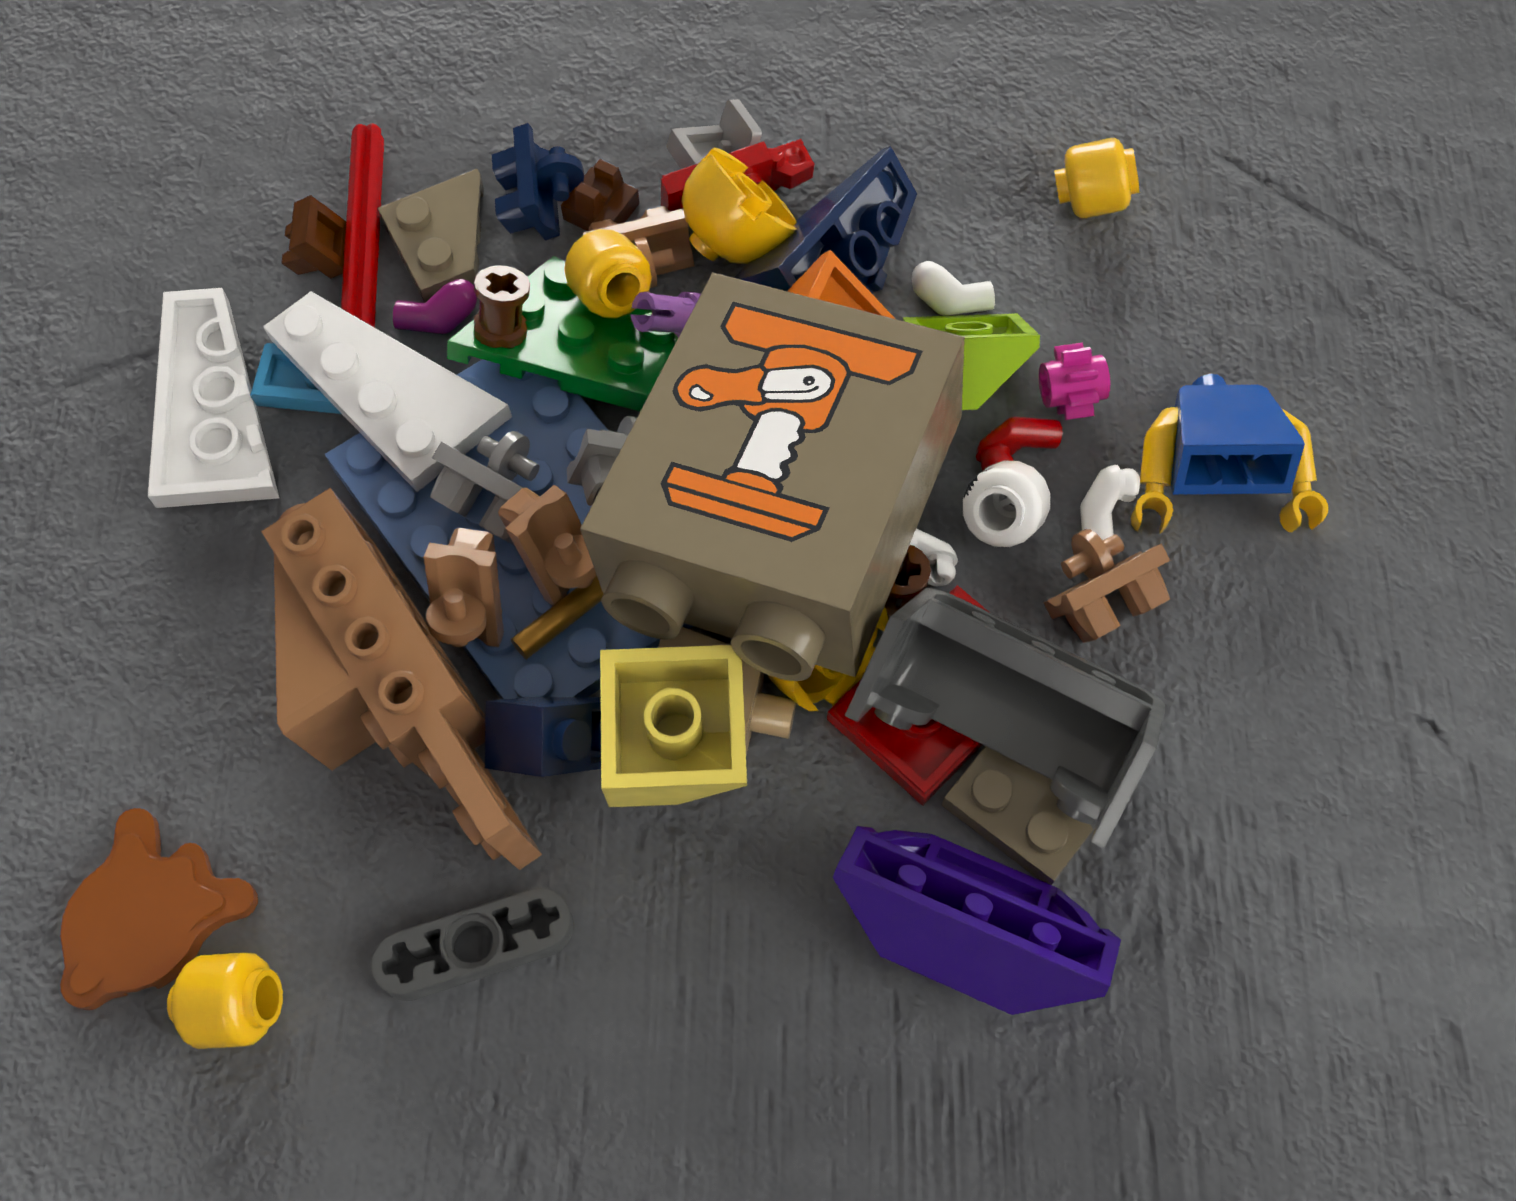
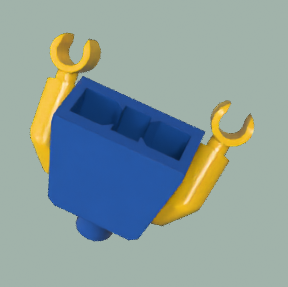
(1228, 444)

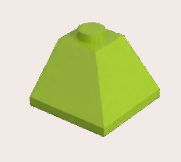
(992, 349)

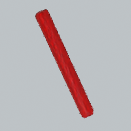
(363, 223)

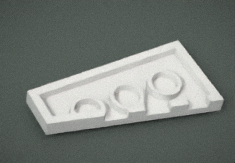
(385, 388)

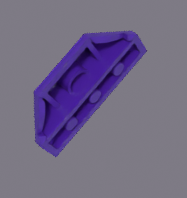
(974, 922)

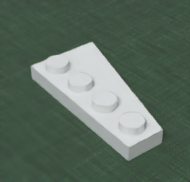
(205, 421)

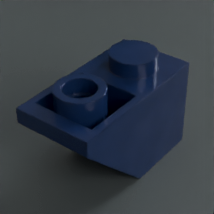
(543, 735)

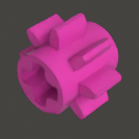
(1074, 381)

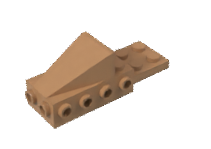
(368, 671)

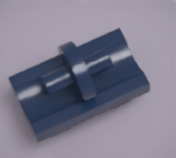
(541, 181)

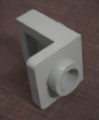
(733, 133)

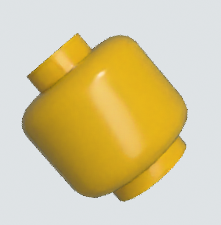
(1097, 178)
(607, 272)
(225, 1000)

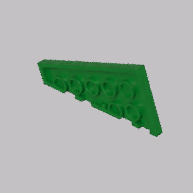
(575, 346)

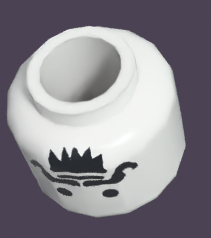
(989, 512)

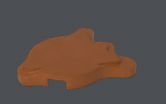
(143, 915)

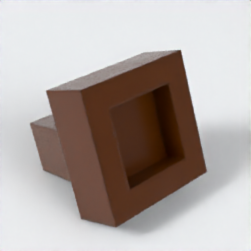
(600, 197)
(315, 239)

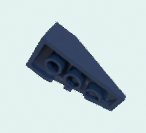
(852, 221)

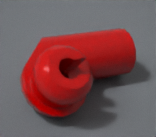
(1015, 434)

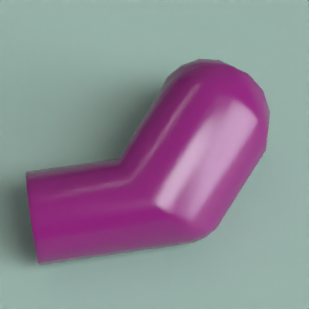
(440, 313)

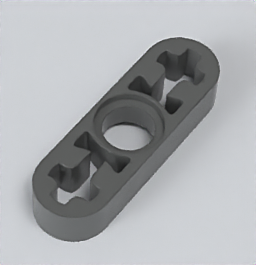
(418, 941)

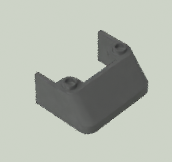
(1017, 698)

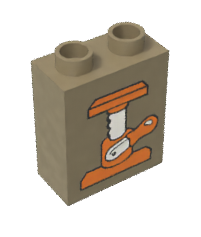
(776, 476)

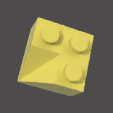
(671, 724)

